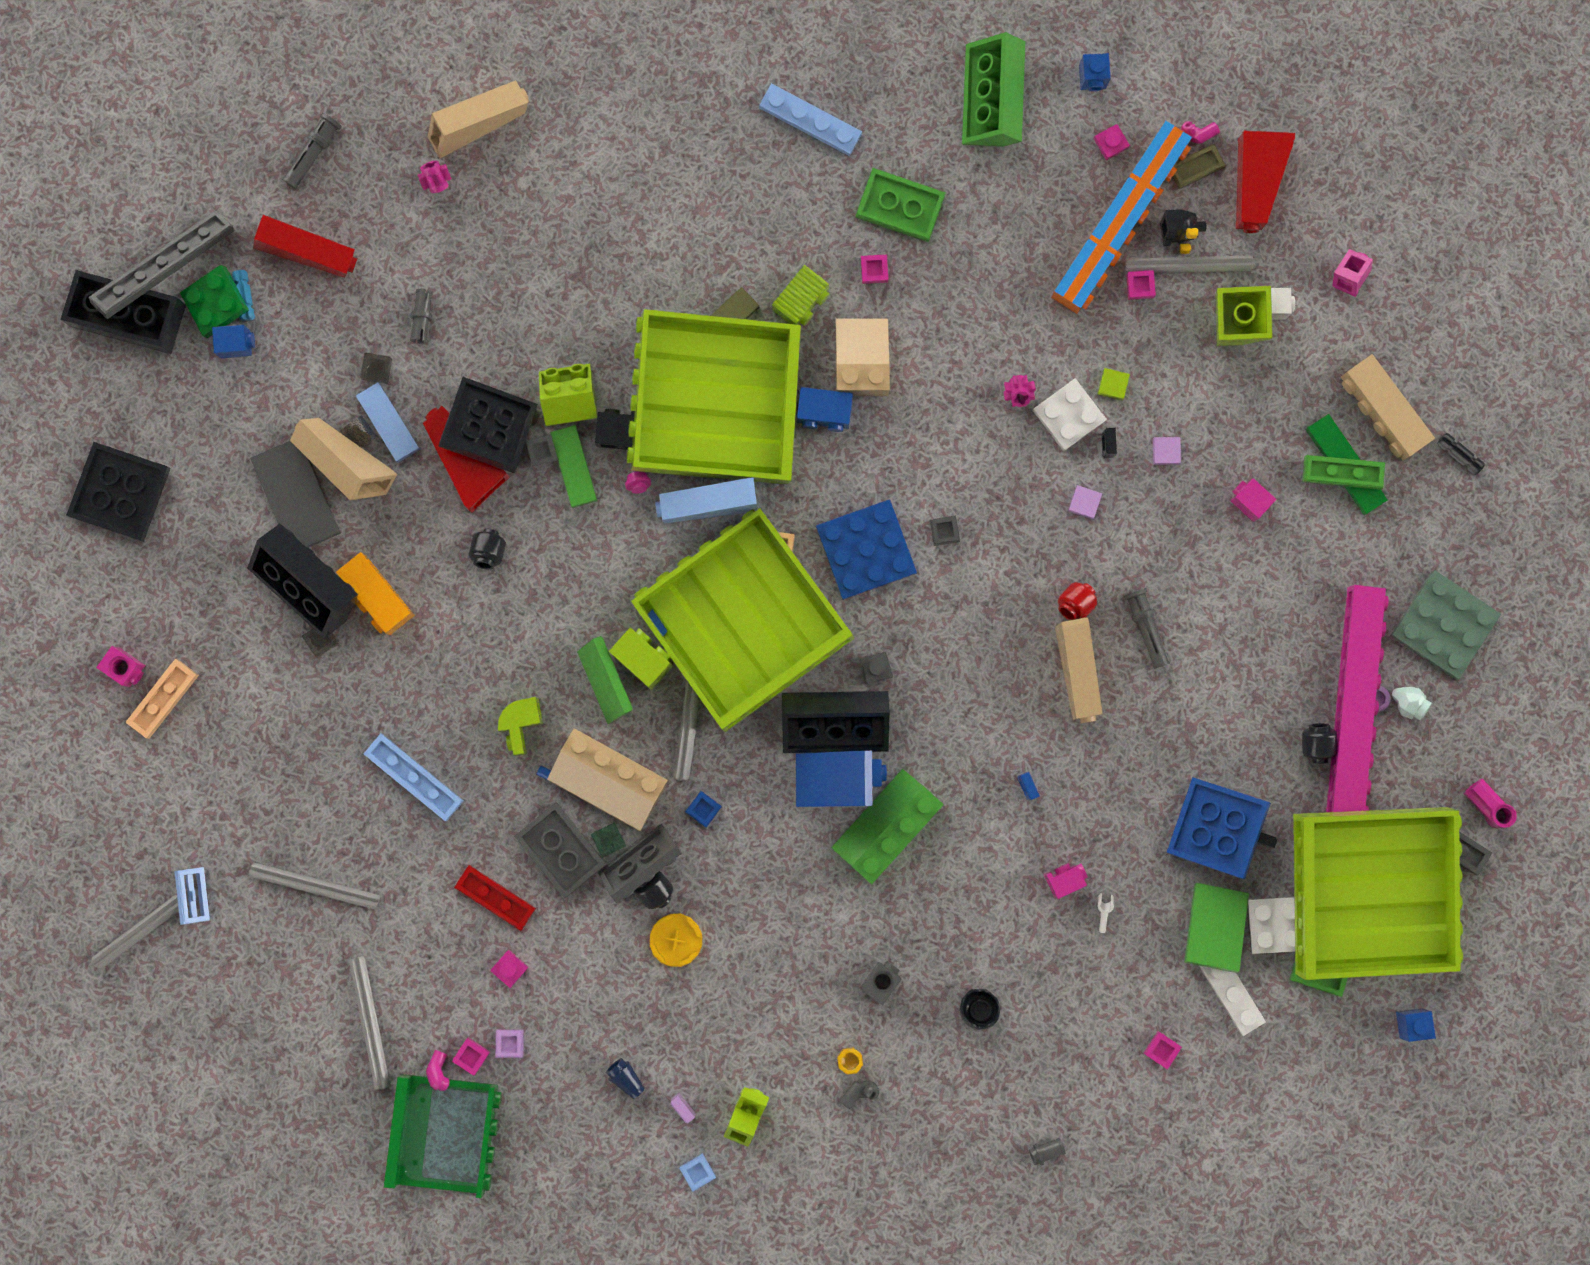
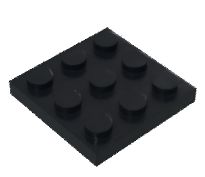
(488, 425)
(118, 491)

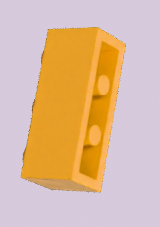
(375, 594)

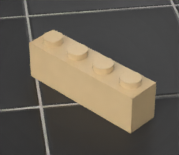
(1387, 408)

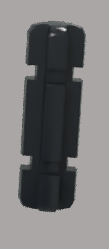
(1461, 453)

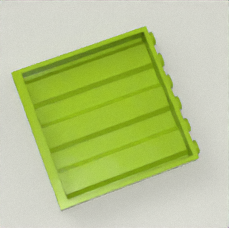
(714, 397)
(742, 619)
(1377, 892)

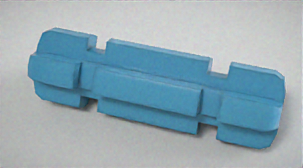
(241, 278)

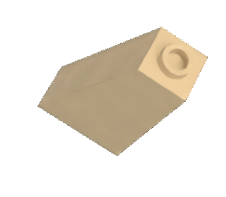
(475, 117)
(342, 461)
(1079, 669)

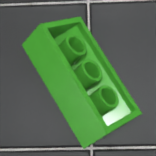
(994, 91)
(887, 826)

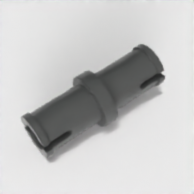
(421, 316)

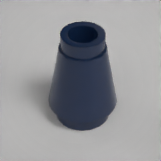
(625, 1078)

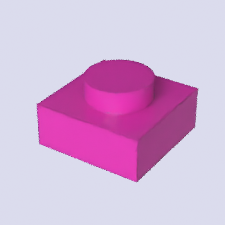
(1111, 142)
(874, 269)
(1140, 285)
(509, 968)
(1162, 1050)
(471, 1056)

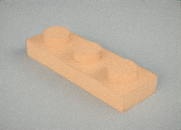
(162, 698)

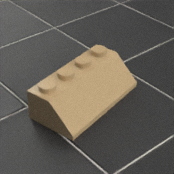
(607, 779)

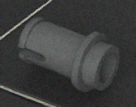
(1046, 1151)

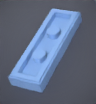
(387, 422)

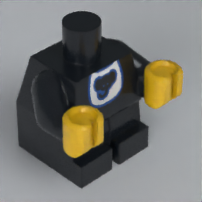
(1180, 227)

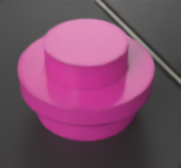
(637, 482)

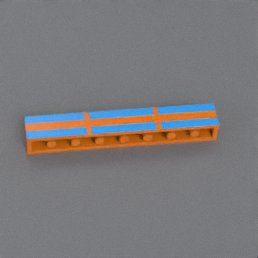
(1121, 217)

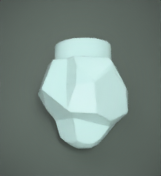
(1411, 702)

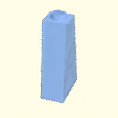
(707, 501)

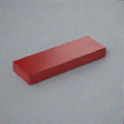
(495, 897)

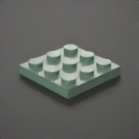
(1445, 625)

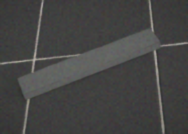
(161, 264)

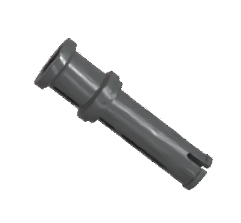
(317, 141)
(1158, 659)

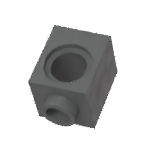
(872, 990)

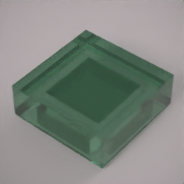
(608, 840)

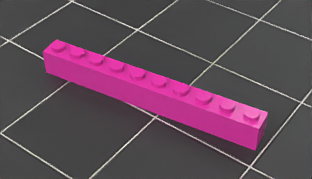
(1357, 698)

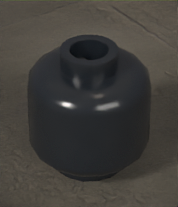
(487, 549)
(1319, 742)
(655, 892)

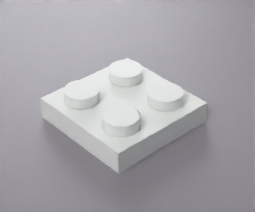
(1069, 414)
(1272, 925)

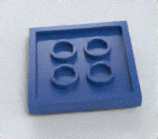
(866, 549)
(1218, 828)

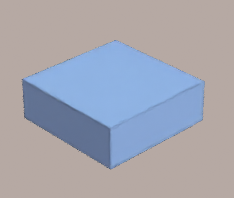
(697, 1172)

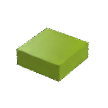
(1113, 384)

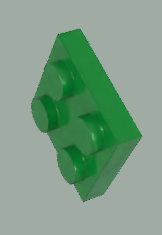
(214, 300)

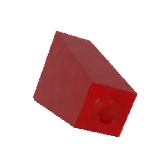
(1259, 175)
(303, 247)
(471, 478)

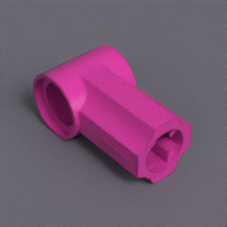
(1488, 803)

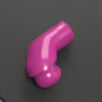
(1200, 135)
(434, 1072)

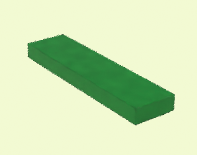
(1334, 444)

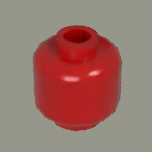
(1077, 601)

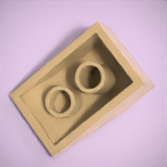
(862, 357)

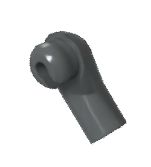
(859, 1089)

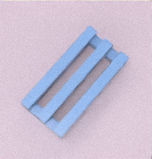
(181, 895)

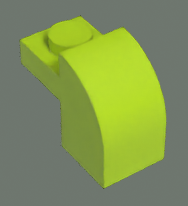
(517, 716)
(746, 1116)

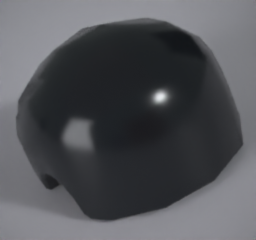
(983, 1014)

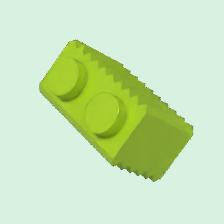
(801, 297)

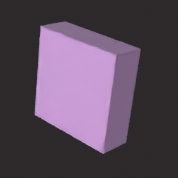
(1166, 451)
(1085, 502)
(509, 1043)
(682, 1108)

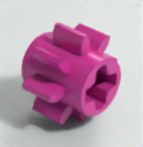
(434, 176)
(1019, 391)

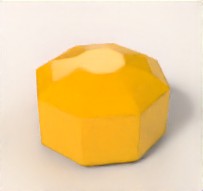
(850, 1060)

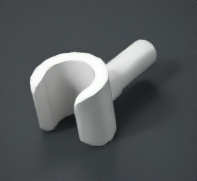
(1105, 908)

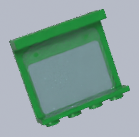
(442, 1135)

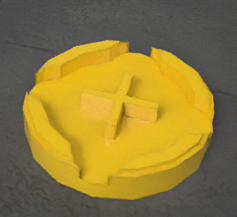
(676, 940)

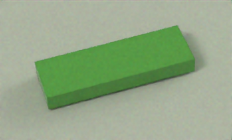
(573, 466)
(1343, 472)

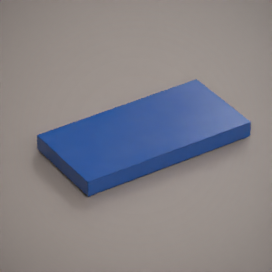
(834, 779)

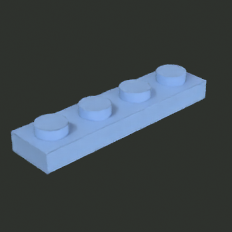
(810, 119)
(413, 777)

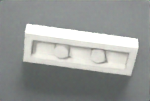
(1234, 999)

